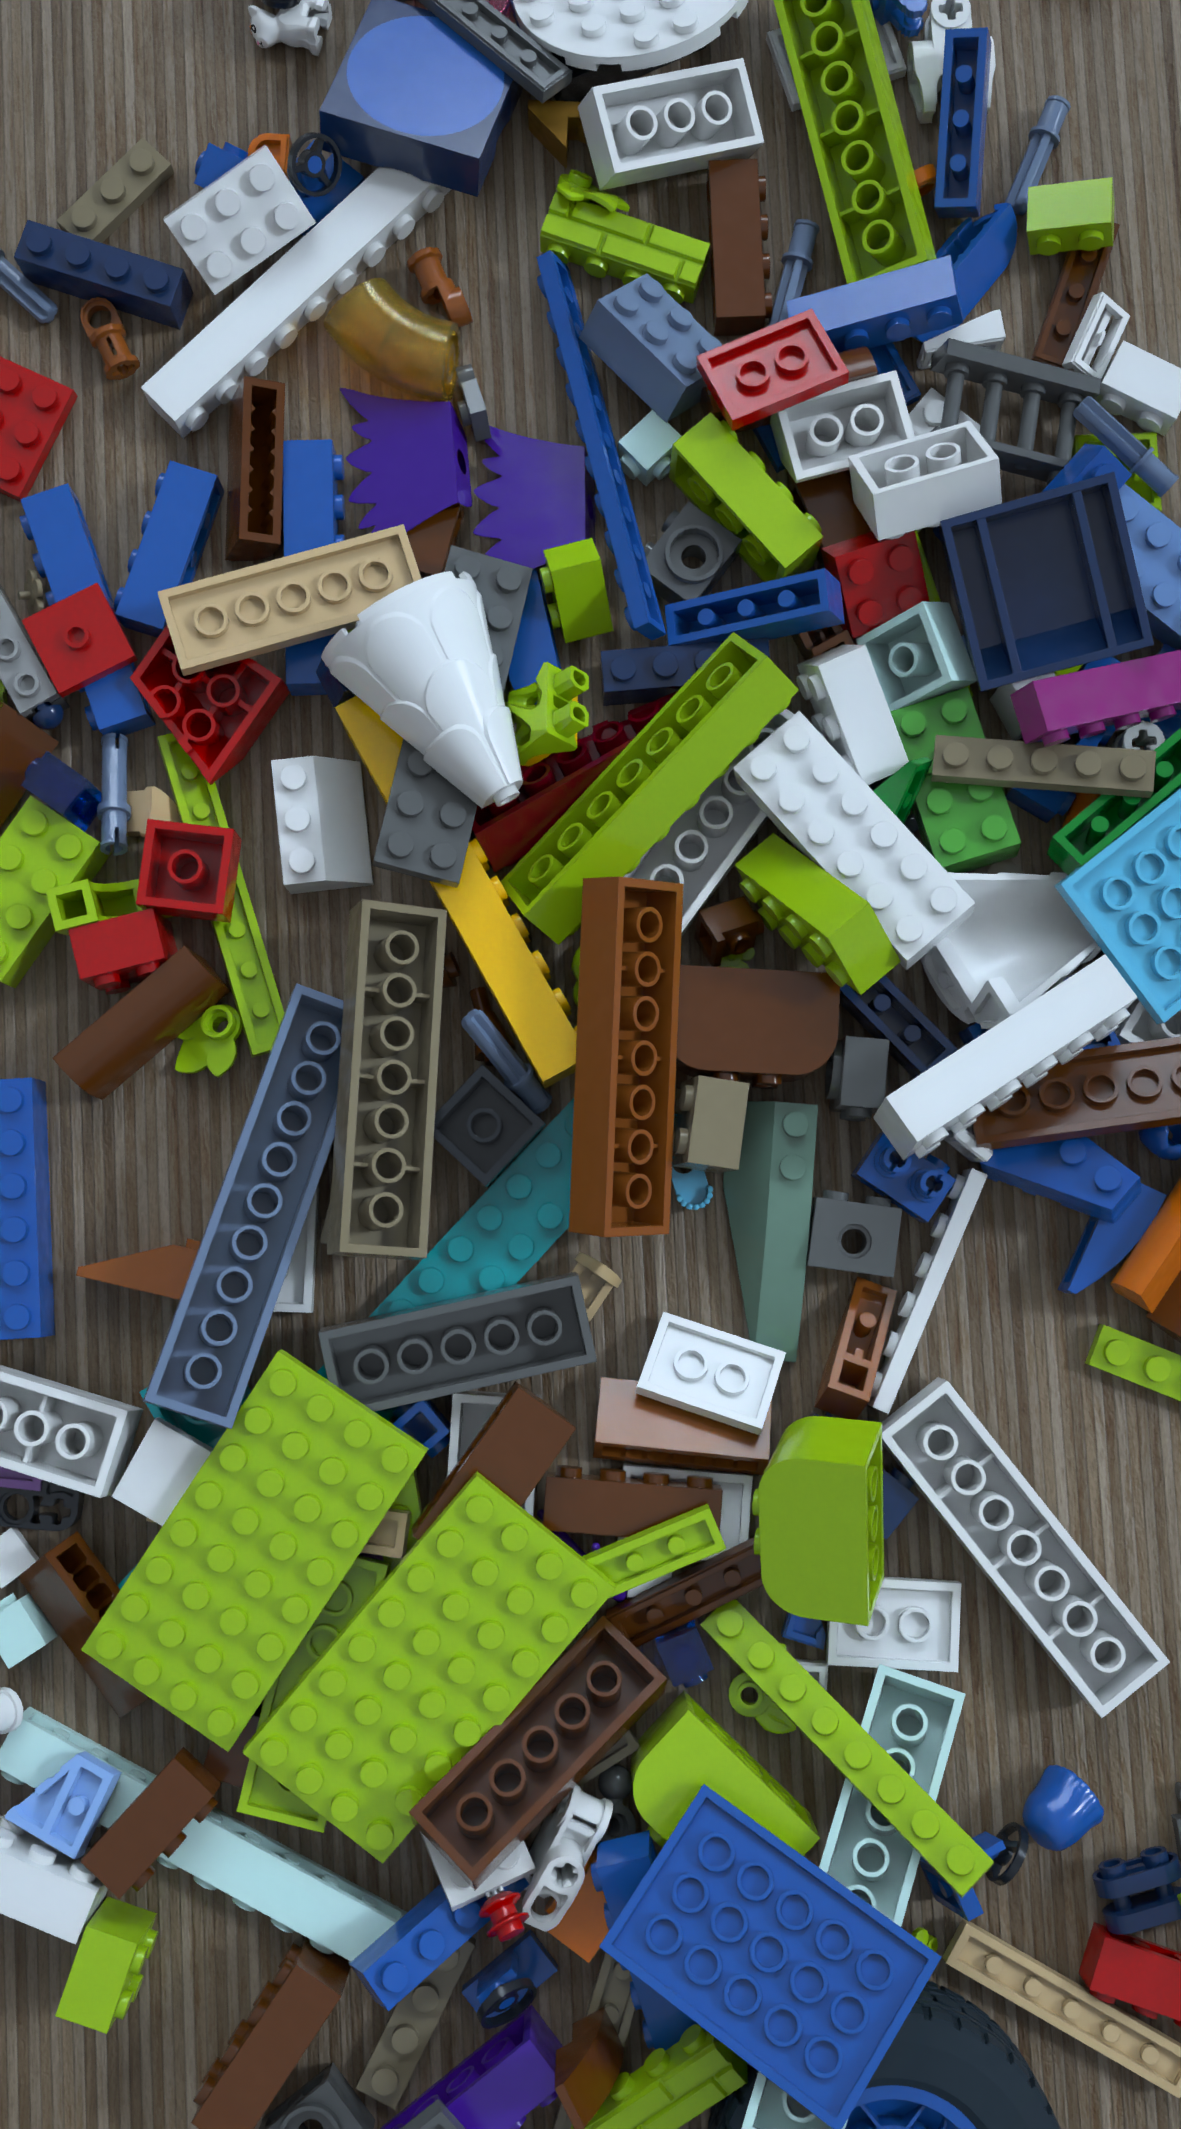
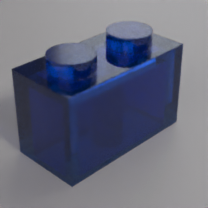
(62, 790)

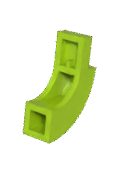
(90, 902)

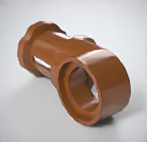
(437, 287)
(108, 338)

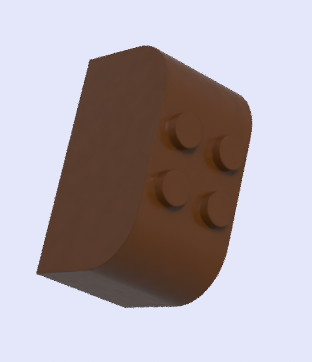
(755, 1023)

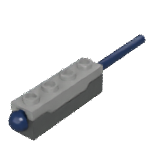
(25, 673)

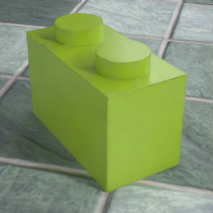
(1070, 216)
(577, 590)

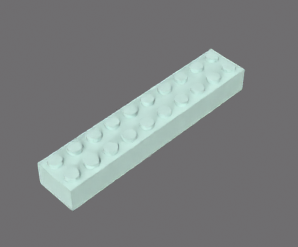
(863, 1850)

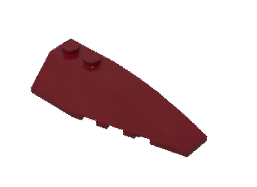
(553, 787)

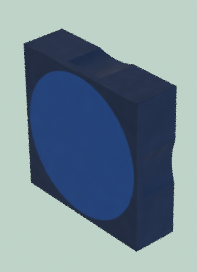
(418, 99)

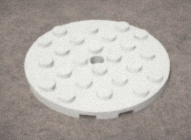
(624, 31)

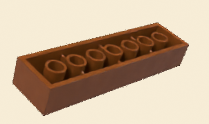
(625, 1057)

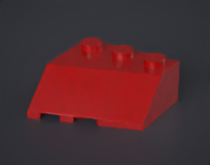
(212, 711)

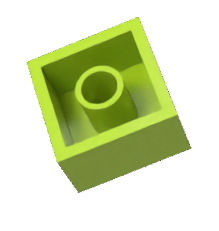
(108, 1965)

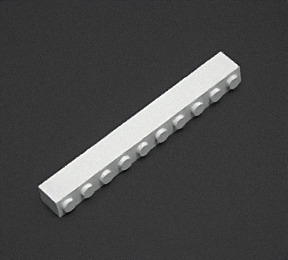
(289, 296)

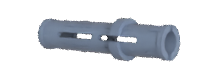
(114, 809)

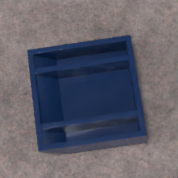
(1046, 582)

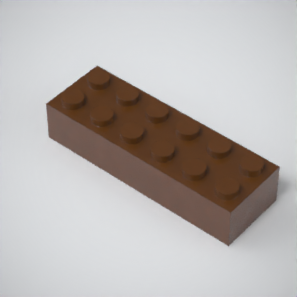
(538, 1752)

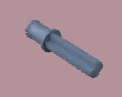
(1042, 140)
(796, 265)
(26, 292)
(1125, 446)
(517, 1075)

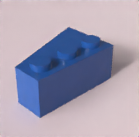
(1068, 1172)

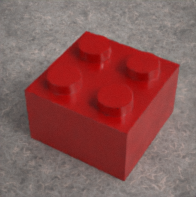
(876, 579)
(189, 870)
(122, 949)

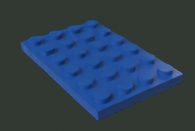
(771, 1956)

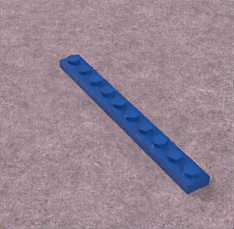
(603, 458)

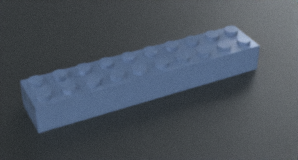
(255, 1218)

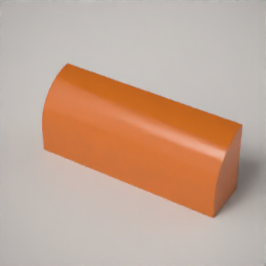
(1155, 1258)

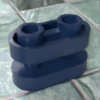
(1121, 1878)

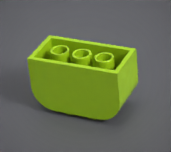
(823, 1520)
(692, 1750)

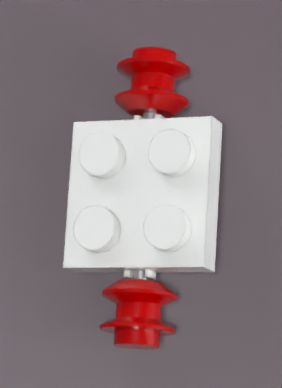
(499, 1903)

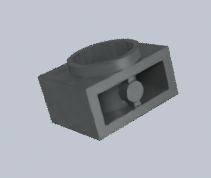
(684, 536)
(857, 1077)
(873, 1220)
(324, 2099)

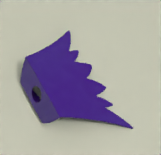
(413, 460)
(540, 497)

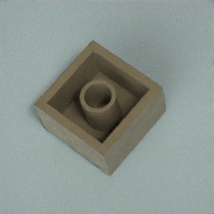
(709, 1124)

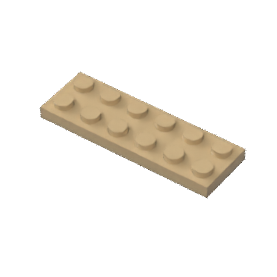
(285, 599)

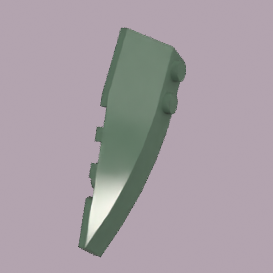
(771, 1218)

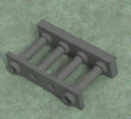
(1022, 376)

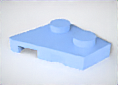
(68, 1804)

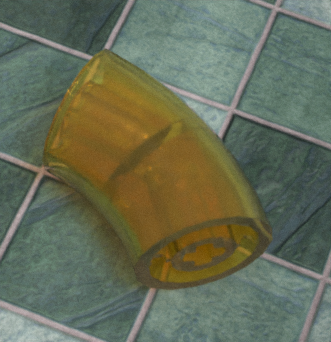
(396, 340)

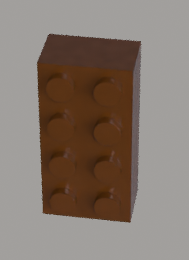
(271, 2039)

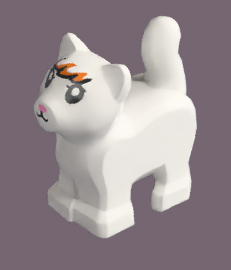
(292, 26)

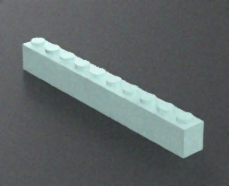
(220, 1849)

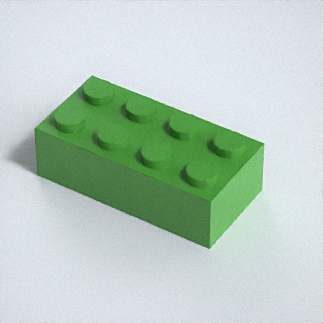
(957, 822)

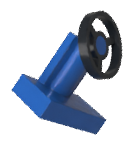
(318, 181)
(1000, 1850)
(509, 1981)

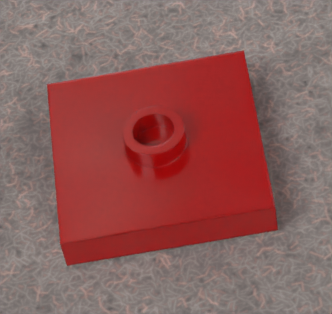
(79, 640)

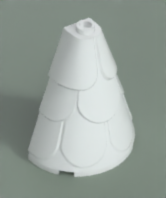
(434, 680)
(1009, 948)

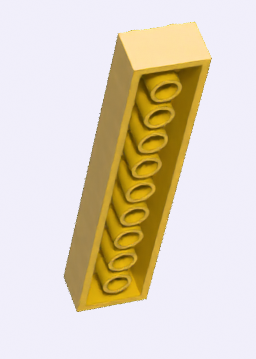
(483, 923)

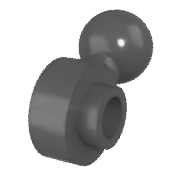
(616, 1785)

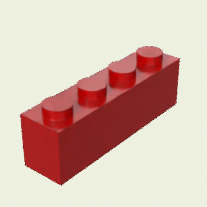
(1133, 1972)

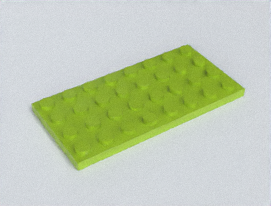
(254, 1549)
(429, 1665)

